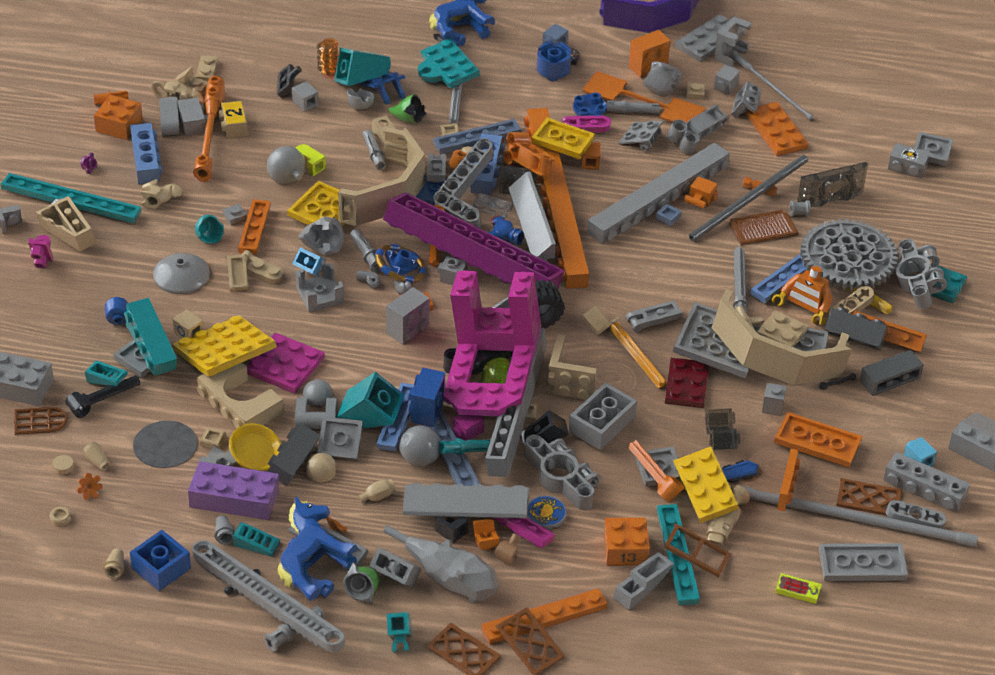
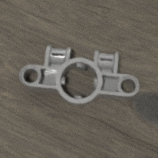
(925, 283)
(556, 454)

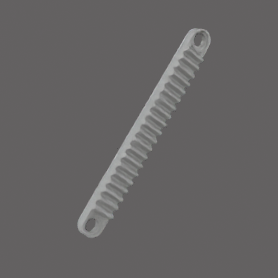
(268, 596)

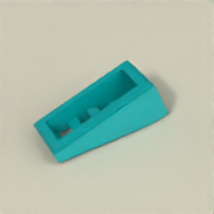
(100, 374)
(251, 532)

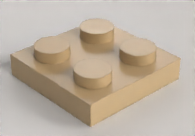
(783, 329)

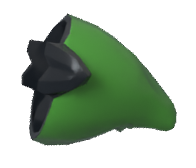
(409, 109)

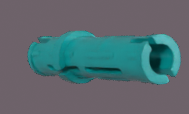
(460, 446)

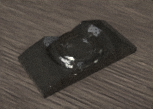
(833, 185)

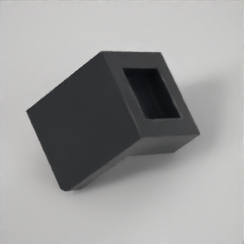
(452, 529)

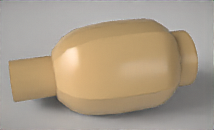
(378, 491)

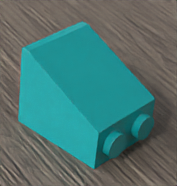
(359, 66)
(372, 401)

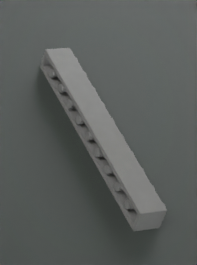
(657, 193)
(510, 424)

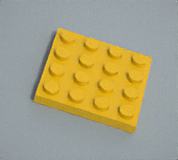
(224, 345)

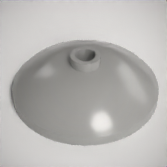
(181, 273)

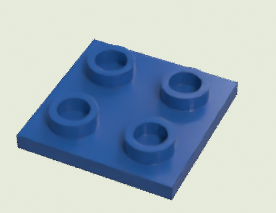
(379, 82)

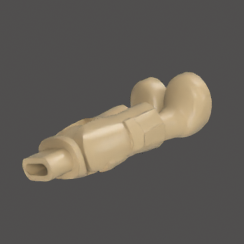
(721, 527)

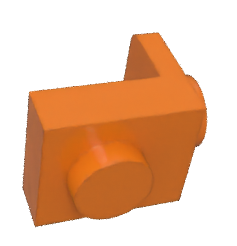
(485, 534)

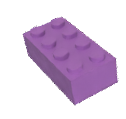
(233, 490)

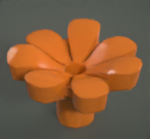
(89, 486)
(335, 525)

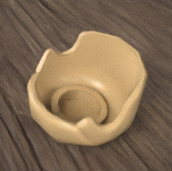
(320, 467)

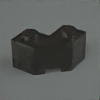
(720, 427)

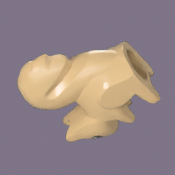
(156, 195)

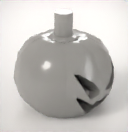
(286, 165)

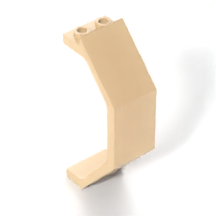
(371, 203)
(775, 357)

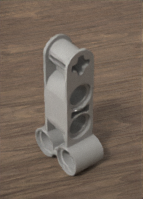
(695, 129)

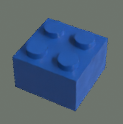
(427, 397)
(160, 560)

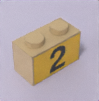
(233, 119)

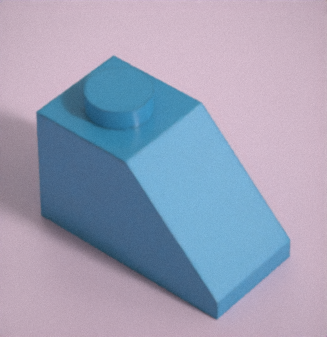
(309, 261)

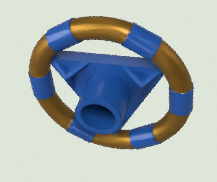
(400, 263)

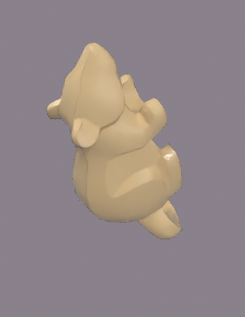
(176, 89)

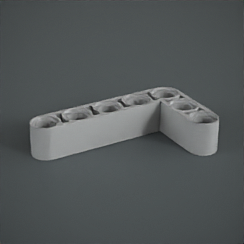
(452, 197)

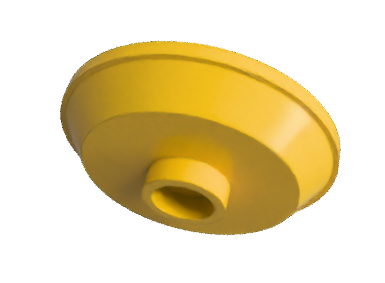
(254, 446)

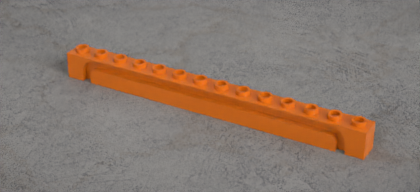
(560, 211)

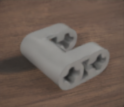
(313, 419)

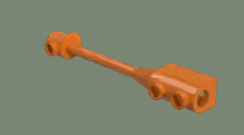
(214, 97)

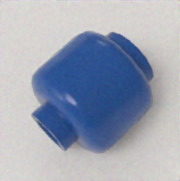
(115, 309)

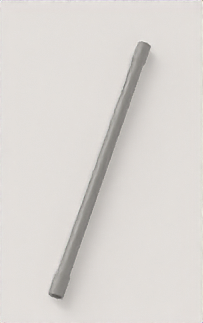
(958, 537)

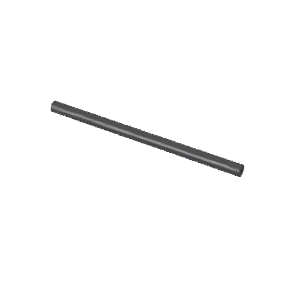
(746, 199)

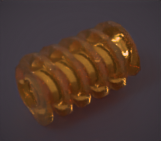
(327, 56)

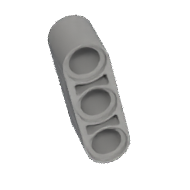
(169, 116)

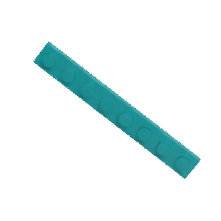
(82, 200)

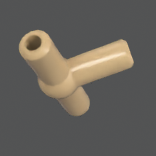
(750, 320)

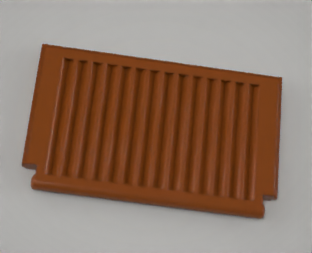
(763, 227)

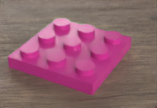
(287, 364)

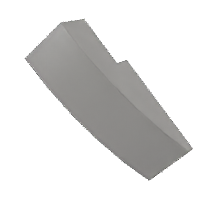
(642, 580)

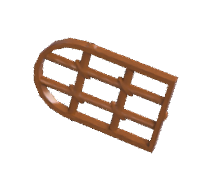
(31, 424)

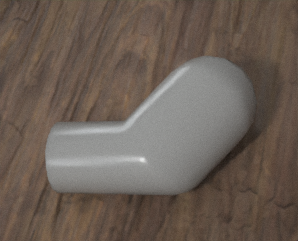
(370, 277)
(402, 287)

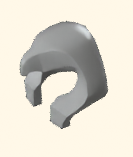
(323, 236)

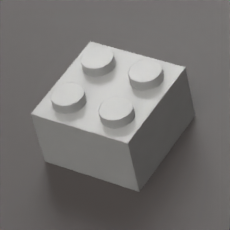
(407, 315)

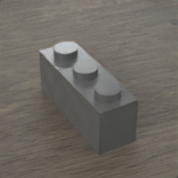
(857, 327)
(891, 372)
(293, 453)

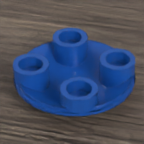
(589, 105)

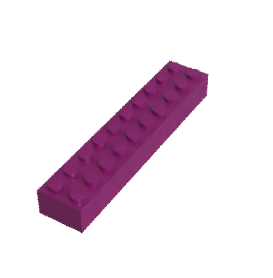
(466, 241)

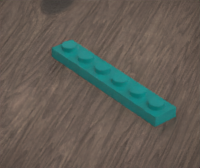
(682, 570)

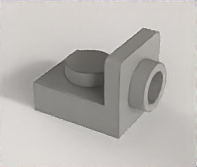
(10, 216)

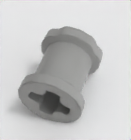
(799, 208)

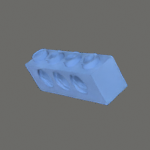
(145, 153)
(487, 178)

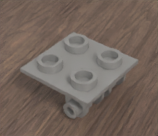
(643, 133)

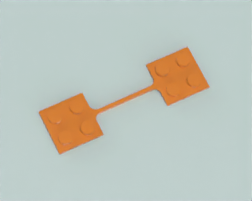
(611, 87)

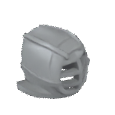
(662, 78)

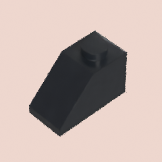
(548, 427)

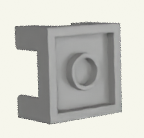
(728, 40)
(320, 291)

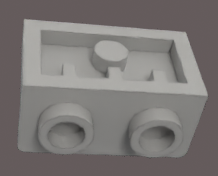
(745, 99)

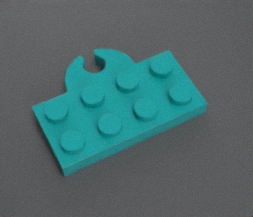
(446, 64)

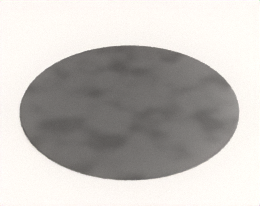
(165, 444)

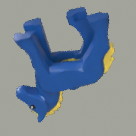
(460, 13)
(309, 547)

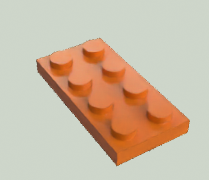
(777, 129)
(818, 439)

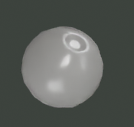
(420, 446)

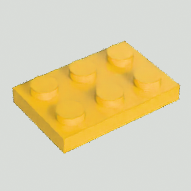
(563, 138)

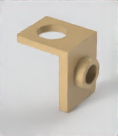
(597, 321)

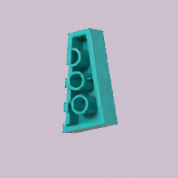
(150, 336)

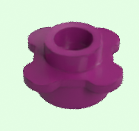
(88, 163)

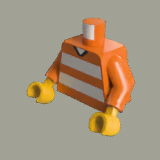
(809, 292)

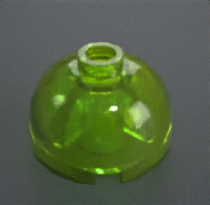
(496, 370)

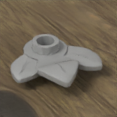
(218, 456)

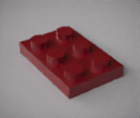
(686, 383)

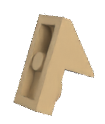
(191, 82)

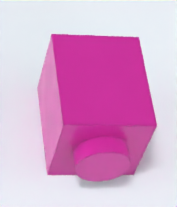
(468, 426)

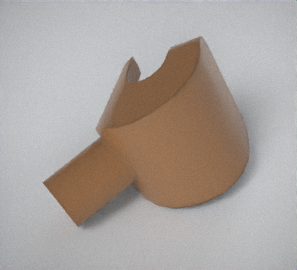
(507, 551)

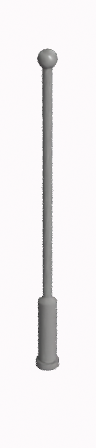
(734, 54)

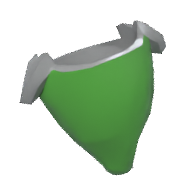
(361, 583)

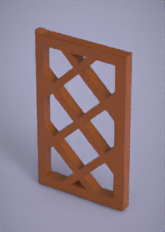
(856, 505)
(549, 643)
(481, 648)

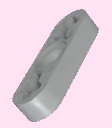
(903, 507)

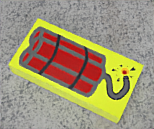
(798, 588)

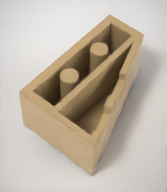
(67, 224)

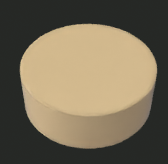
(63, 464)
(60, 516)

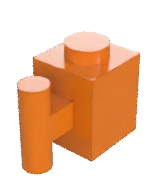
(702, 193)

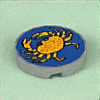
(547, 512)

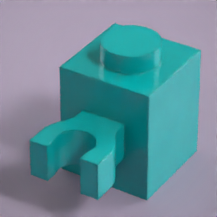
(399, 627)

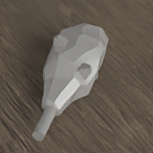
(451, 567)

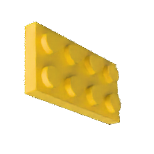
(705, 484)

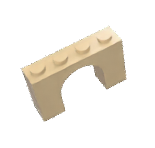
(257, 410)

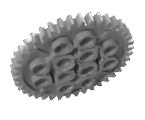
(849, 253)

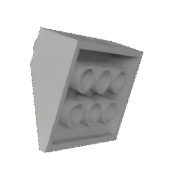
(975, 440)

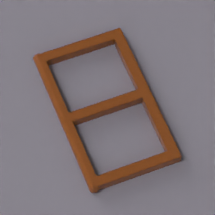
(692, 559)

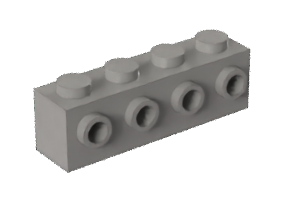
(925, 483)

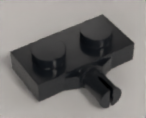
(286, 79)

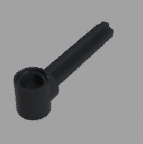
(81, 403)

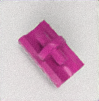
(40, 250)

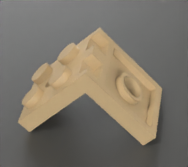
(562, 374)

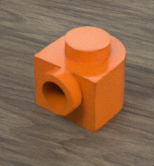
(456, 158)

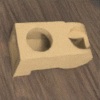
(378, 130)

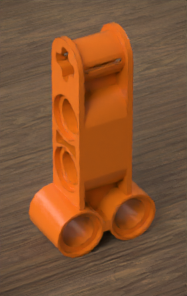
(525, 154)

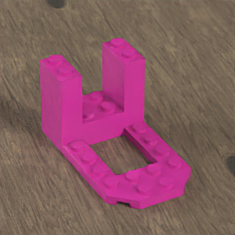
(492, 329)

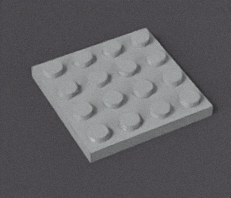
(702, 344)

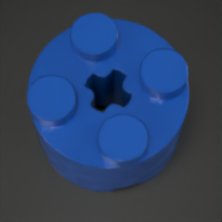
(553, 60)

